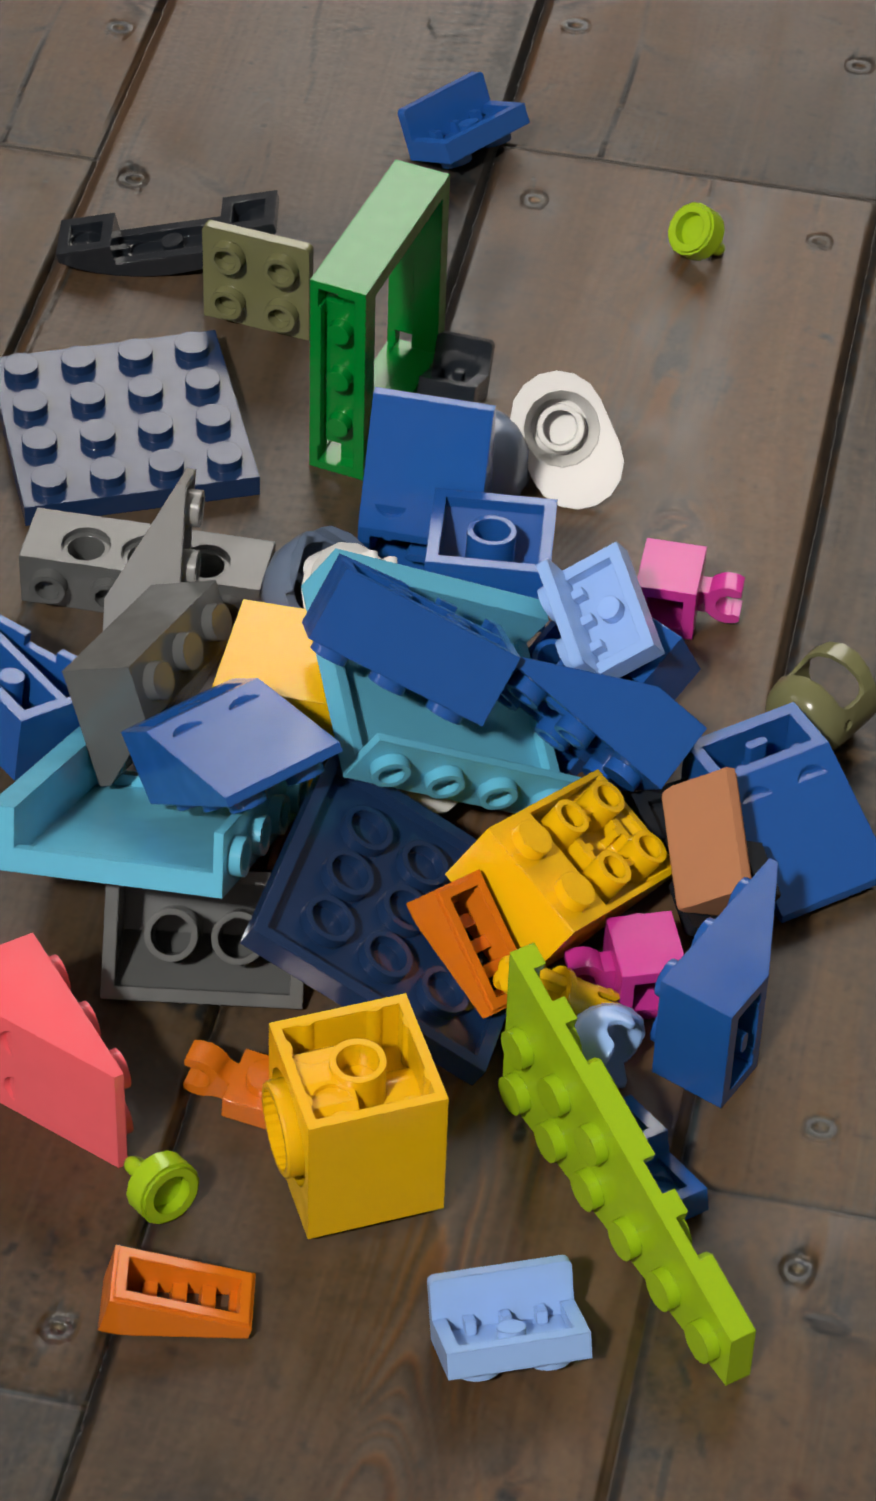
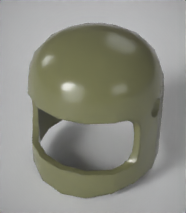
(832, 721)

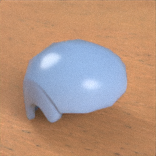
(612, 1035)

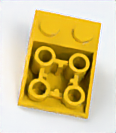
(567, 865)

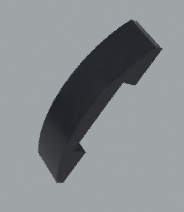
(156, 250)

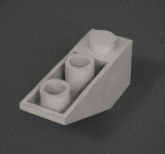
(164, 550)

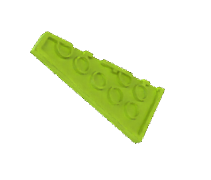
(603, 1152)

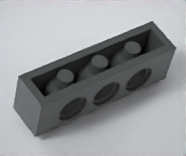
(79, 556)

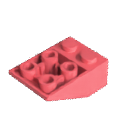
(55, 1056)

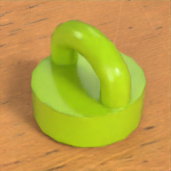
(697, 232)
(161, 1186)

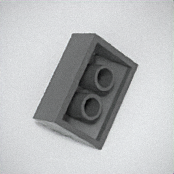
(144, 665)
(190, 949)

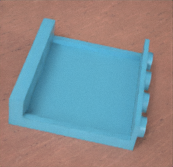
(409, 747)
(74, 829)

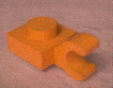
(235, 1083)

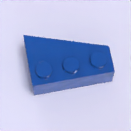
(410, 641)
(33, 700)

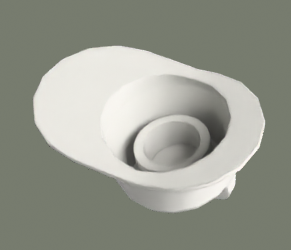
(568, 439)

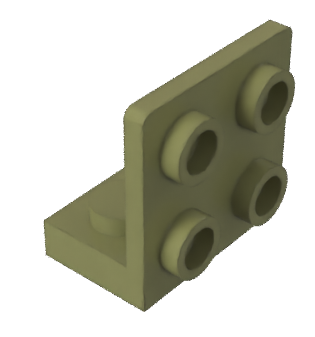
(257, 279)

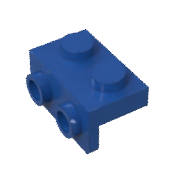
(458, 121)

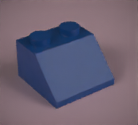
(491, 539)

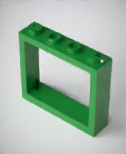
(395, 236)

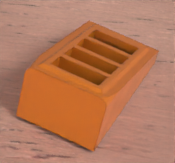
(443, 920)
(148, 1315)

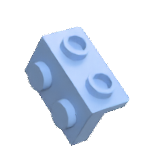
(600, 613)
(506, 1318)

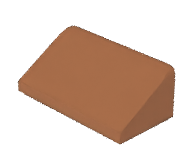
(706, 840)

